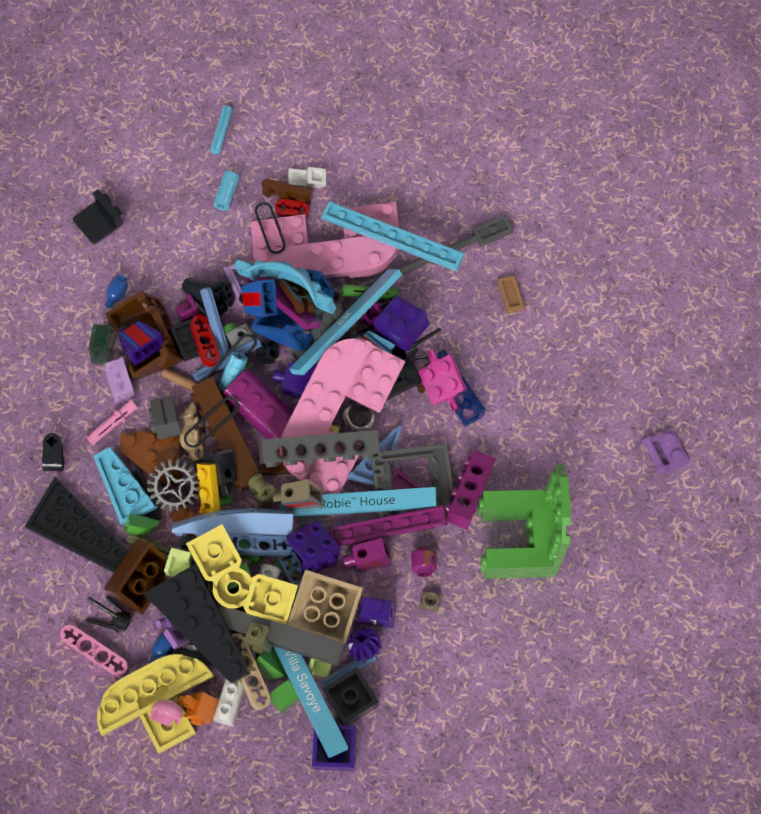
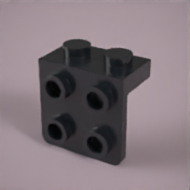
(98, 218)

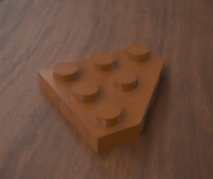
(149, 451)

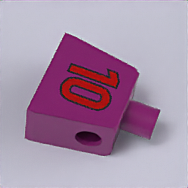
(375, 554)

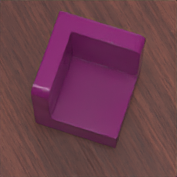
(187, 310)

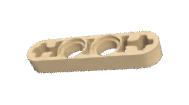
(254, 672)

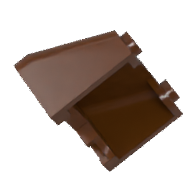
(152, 312)

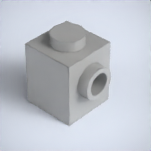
(233, 335)

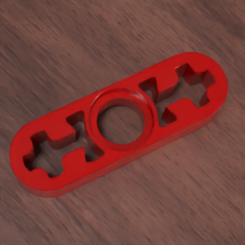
(203, 348)

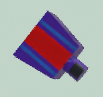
(139, 341)

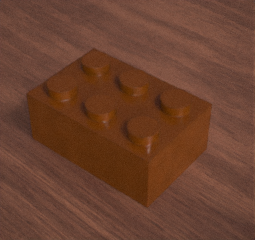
(136, 574)

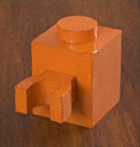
(199, 708)

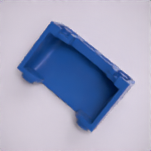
(283, 328)

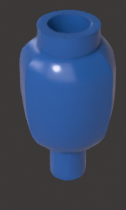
(116, 290)
(161, 648)

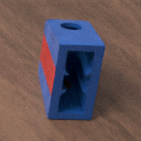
(259, 298)

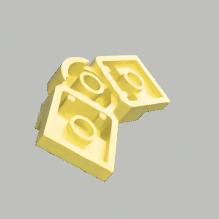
(221, 563)

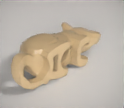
(195, 436)

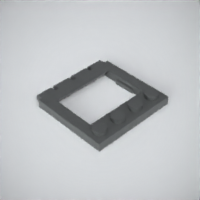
(439, 470)

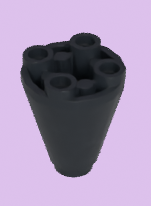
(221, 291)

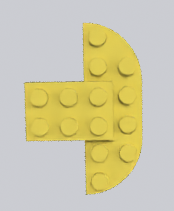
(139, 691)

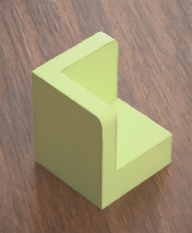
(177, 562)
(319, 668)

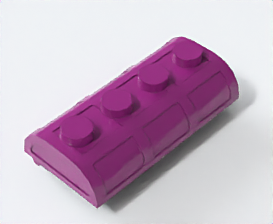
(259, 405)

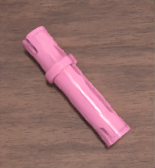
(113, 421)

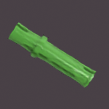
(348, 290)

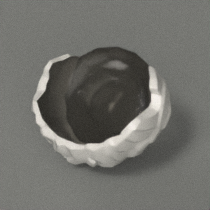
(358, 419)

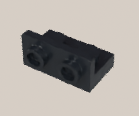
(184, 340)

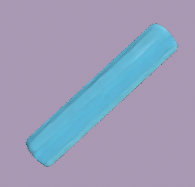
(221, 129)

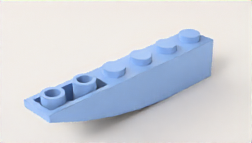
(239, 521)

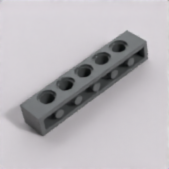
(368, 439)

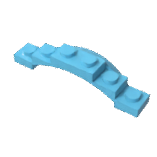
(288, 272)

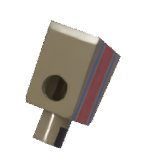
(300, 495)

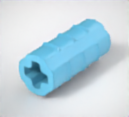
(226, 190)
(233, 369)

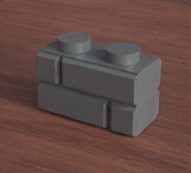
(165, 417)

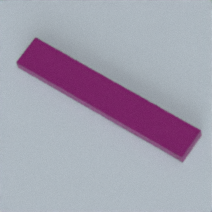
(305, 319)
(389, 526)

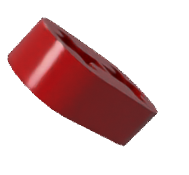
(292, 208)

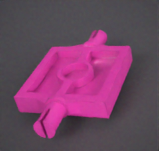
(442, 380)

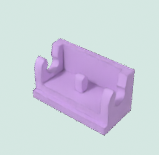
(236, 280)
(119, 380)

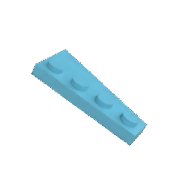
(122, 486)

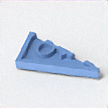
(363, 472)

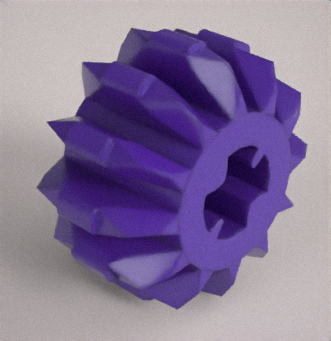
(364, 644)

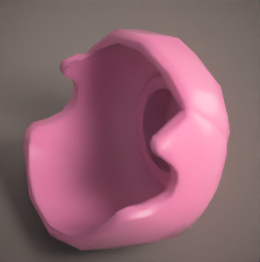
(166, 712)

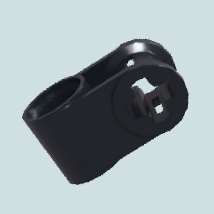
(52, 456)

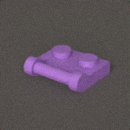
(670, 448)

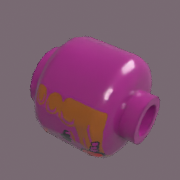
(423, 561)

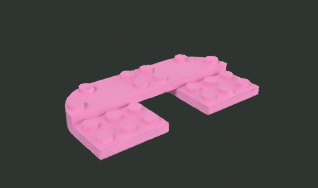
(335, 258)
(346, 369)

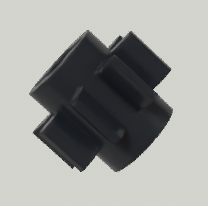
(267, 353)

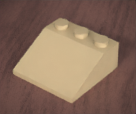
(325, 606)

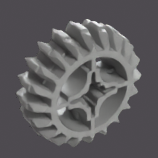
(181, 499)

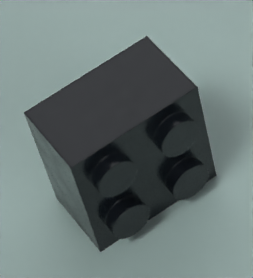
(350, 697)

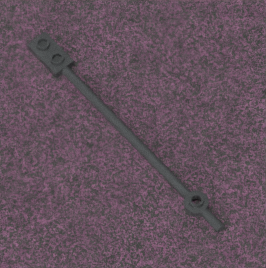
(483, 235)

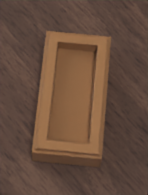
(510, 294)

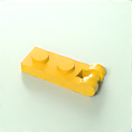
(208, 488)

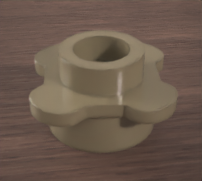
(430, 596)

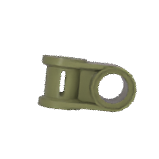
(261, 490)

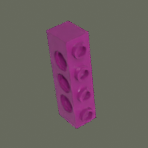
(457, 513)

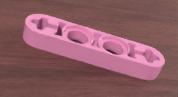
(95, 649)

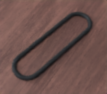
(277, 225)
(232, 348)
(217, 427)

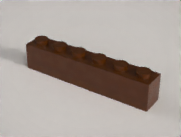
(228, 435)

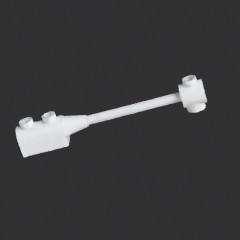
(233, 693)

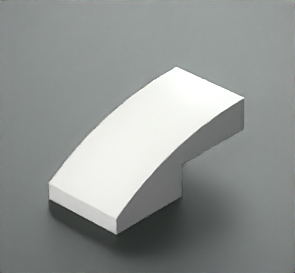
(307, 178)

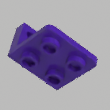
(314, 547)

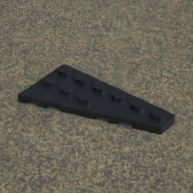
(70, 525)
(194, 612)

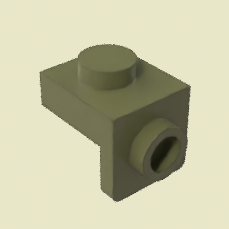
(256, 638)

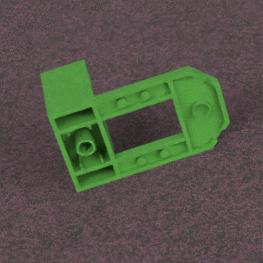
(544, 514)

